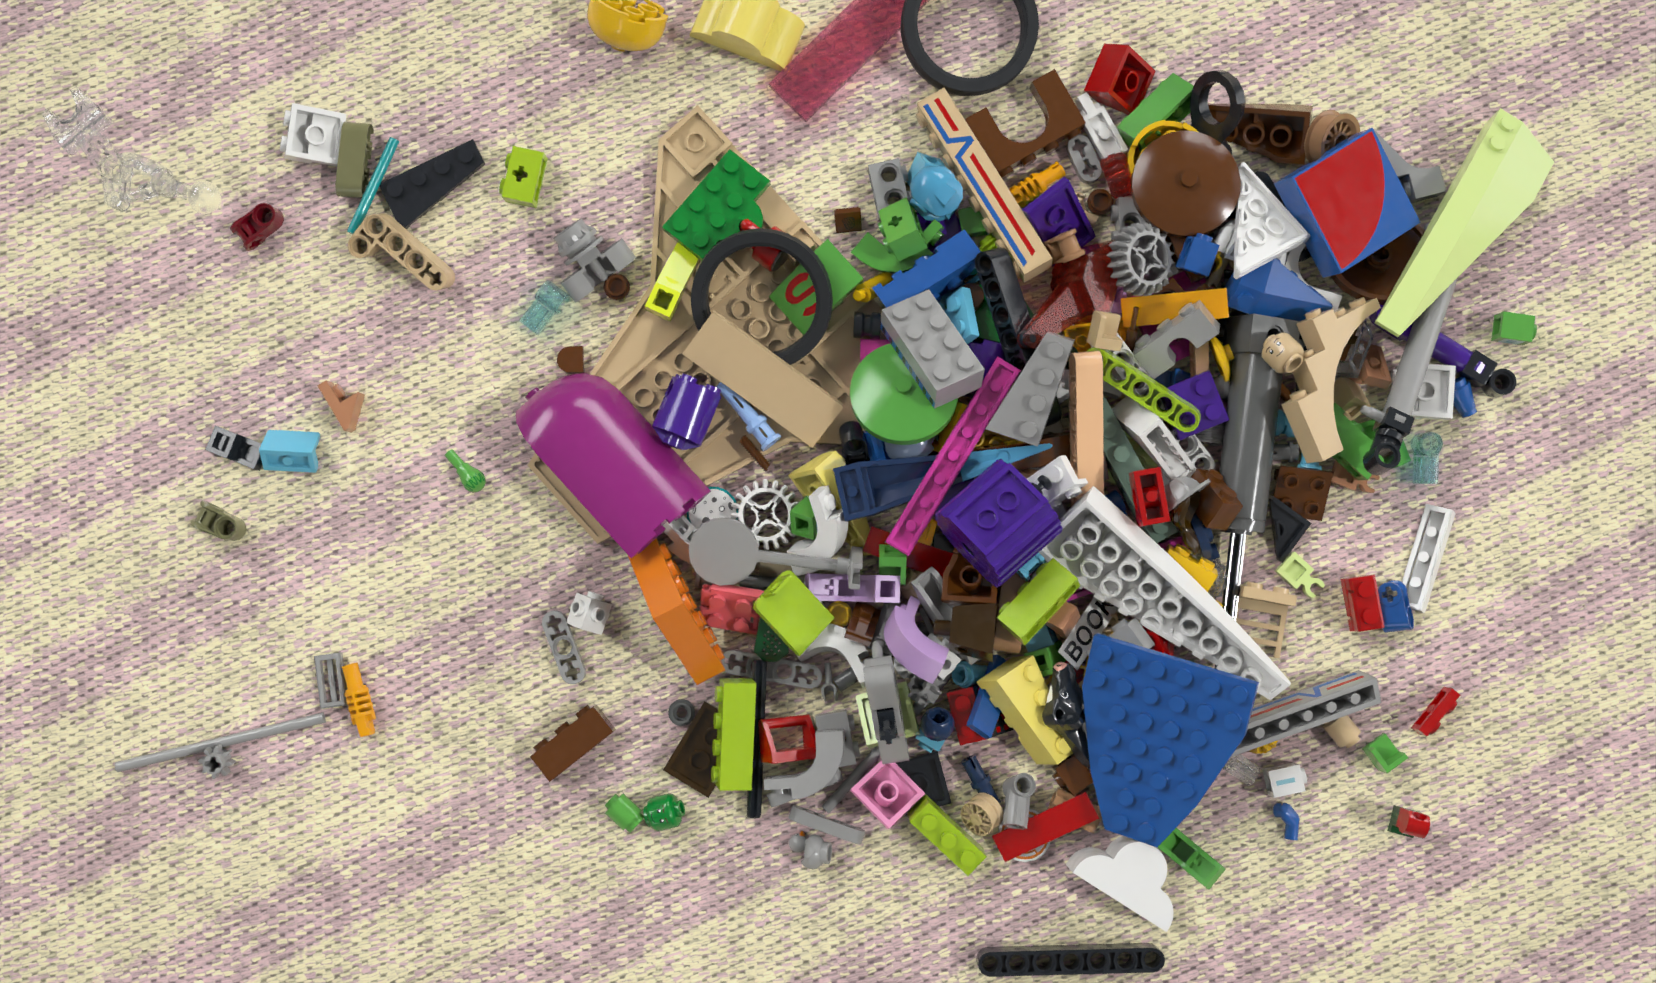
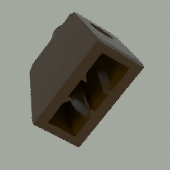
(970, 630)

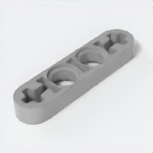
(772, 669)

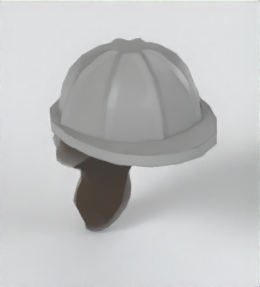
(1182, 502)

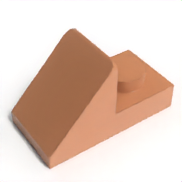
(1374, 369)
(346, 410)

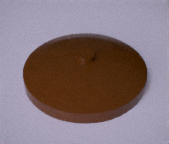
(1185, 184)
(1380, 271)

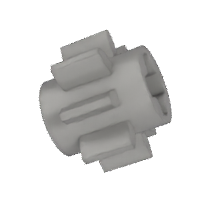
(923, 691)
(222, 756)

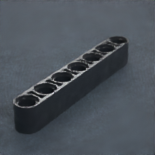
(1007, 309)
(1081, 965)

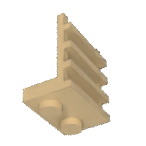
(1274, 602)

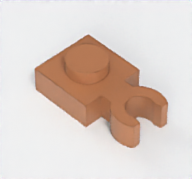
(1344, 479)

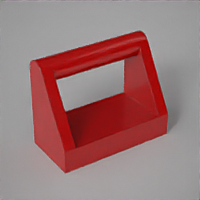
(767, 747)

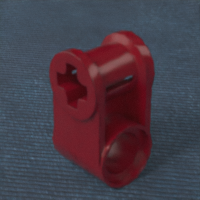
(252, 226)

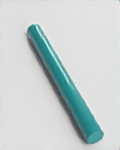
(373, 185)

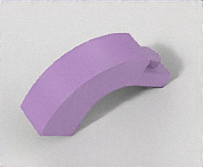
(872, 588)
(910, 645)

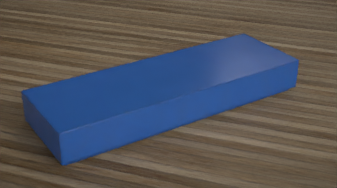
(984, 714)

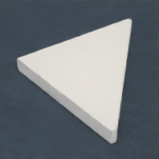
(1261, 225)

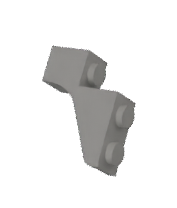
(1417, 182)
(929, 592)

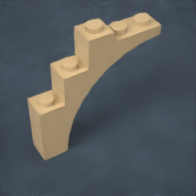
(1312, 407)

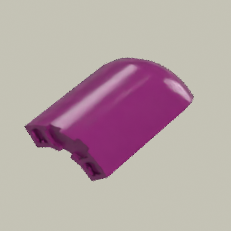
(609, 458)

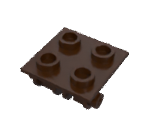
(1303, 490)

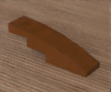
(1060, 447)

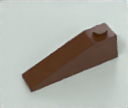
(1270, 129)
(965, 584)

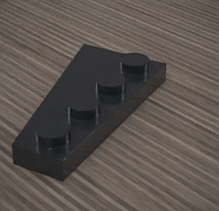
(425, 185)

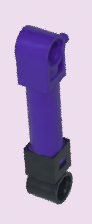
(1469, 364)

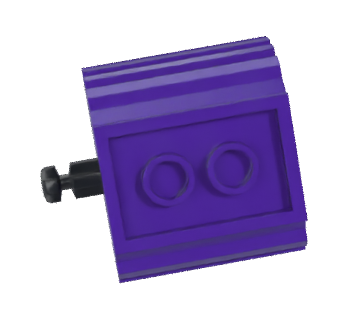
(1000, 521)

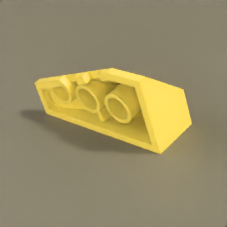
(820, 473)

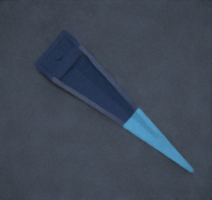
(885, 484)

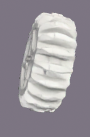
(779, 495)

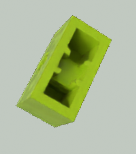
(528, 190)

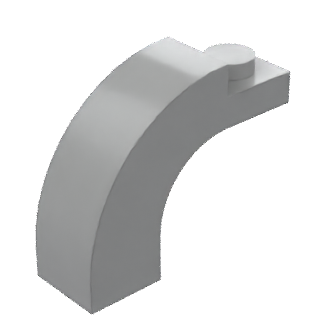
(829, 755)

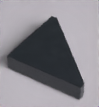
(1286, 527)

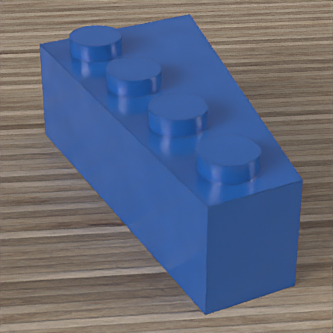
(938, 273)

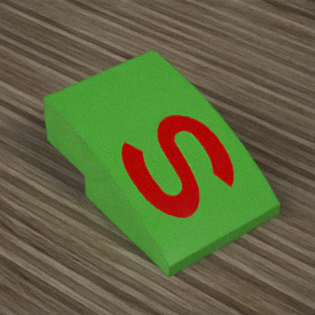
(797, 294)

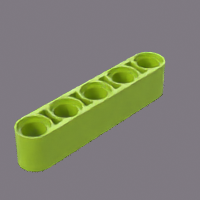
(1156, 391)

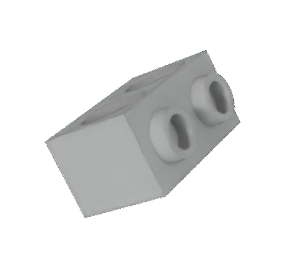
(884, 190)

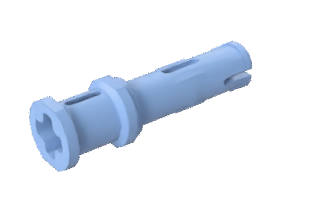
(751, 418)

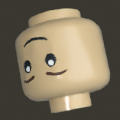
(1282, 353)

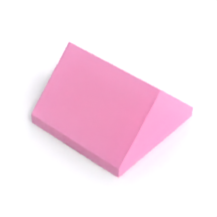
(887, 793)

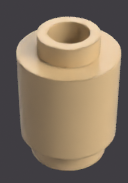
(1343, 731)

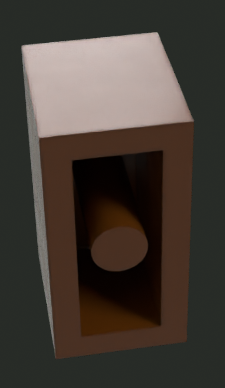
(1217, 501)

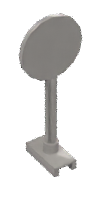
(727, 553)

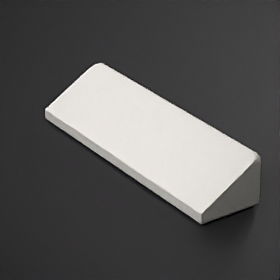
(1429, 555)

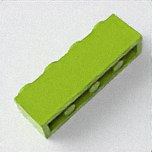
(734, 734)

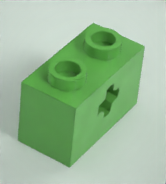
(901, 229)

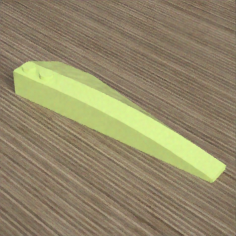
(1482, 201)

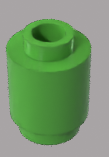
(623, 812)

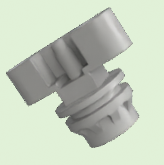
(579, 245)

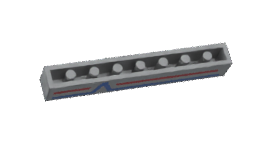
(1309, 709)

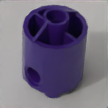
(686, 412)

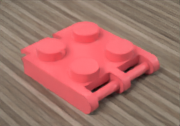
(730, 607)

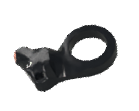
(1200, 114)
(1066, 710)

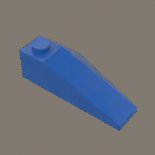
(1274, 293)

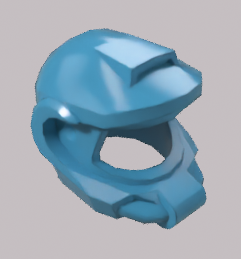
(935, 193)

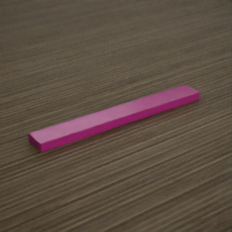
(952, 456)

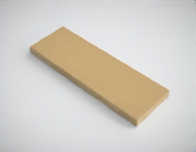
(763, 379)

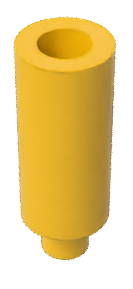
(864, 290)

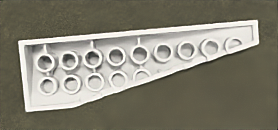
(1144, 581)

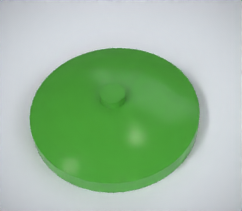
(892, 403)

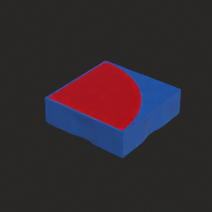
(1348, 203)

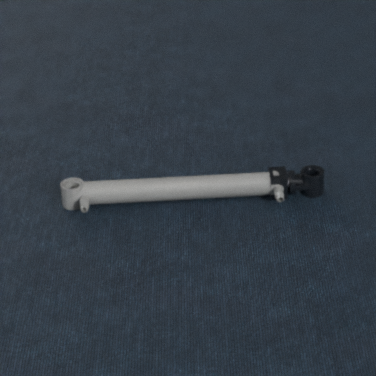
(1396, 418)

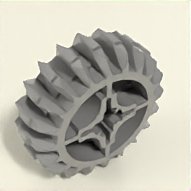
(1133, 263)

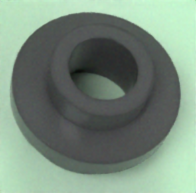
(681, 721)

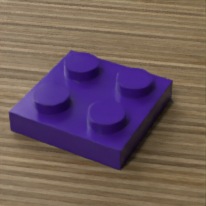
(1203, 394)

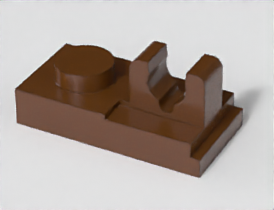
(862, 623)

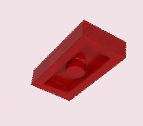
(1442, 704)

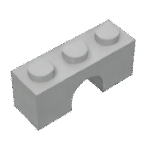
(1192, 323)

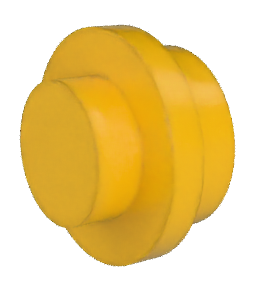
(841, 612)

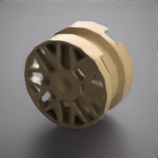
(982, 814)

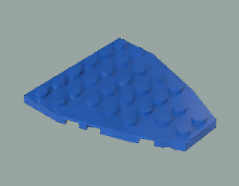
(1157, 734)

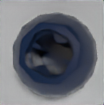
(937, 724)

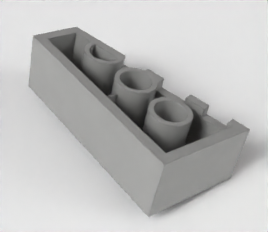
(1033, 394)

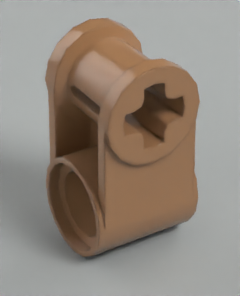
(1064, 247)

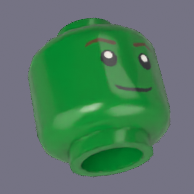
(664, 812)

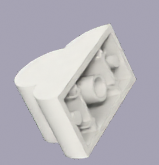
(1130, 874)

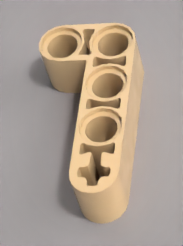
(406, 256)

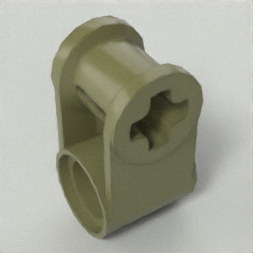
(215, 522)

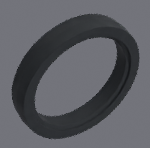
(969, 86)
(787, 244)

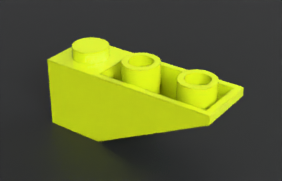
(672, 283)

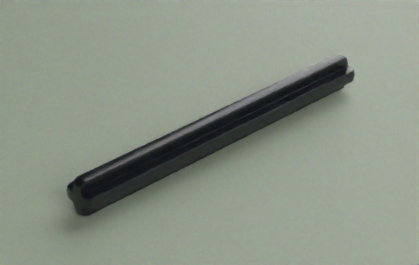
(754, 796)

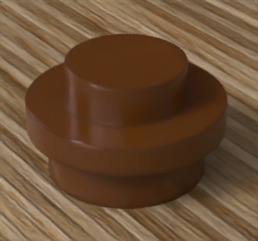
(1100, 202)
(617, 287)

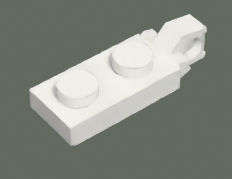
(1100, 127)

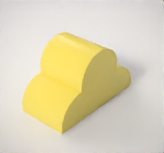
(750, 29)

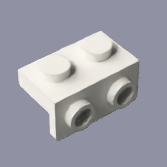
(1063, 480)

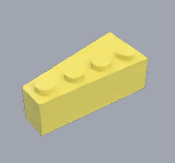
(1022, 697)

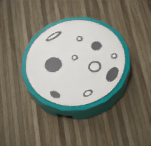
(714, 505)

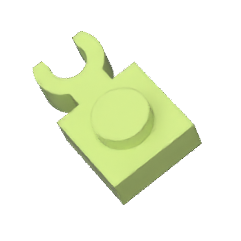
(1297, 572)

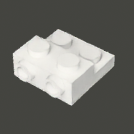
(312, 135)
(1436, 393)

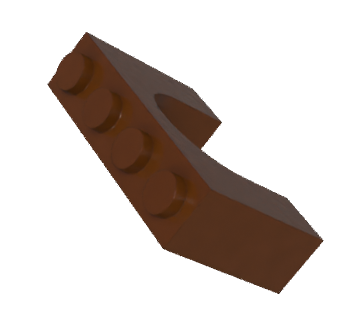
(1061, 122)

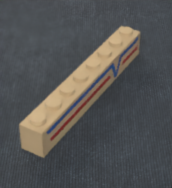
(983, 184)

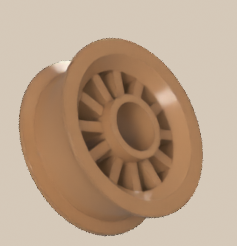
(1327, 131)

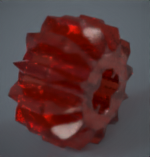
(1117, 174)

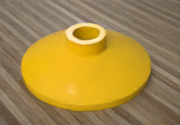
(1222, 356)

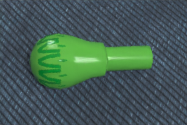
(471, 478)

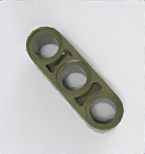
(353, 159)

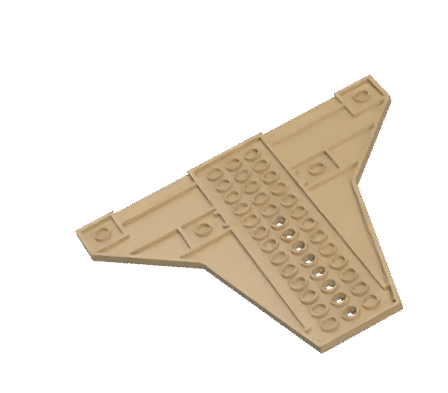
(652, 348)

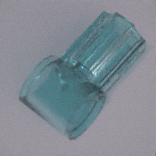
(547, 304)
(1426, 462)

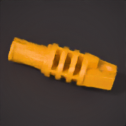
(1036, 184)
(359, 700)

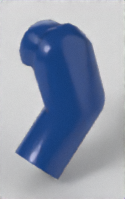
(1290, 818)

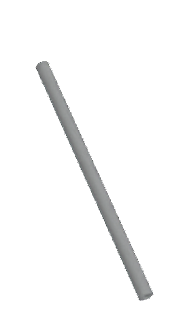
(224, 740)

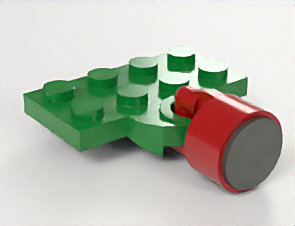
(721, 207)

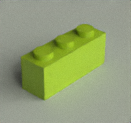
(1038, 600)
(946, 835)

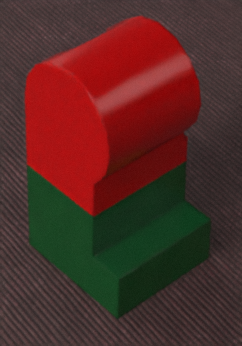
(1409, 822)

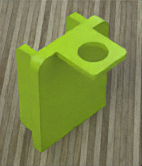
(792, 612)

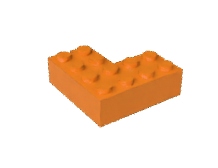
(675, 612)

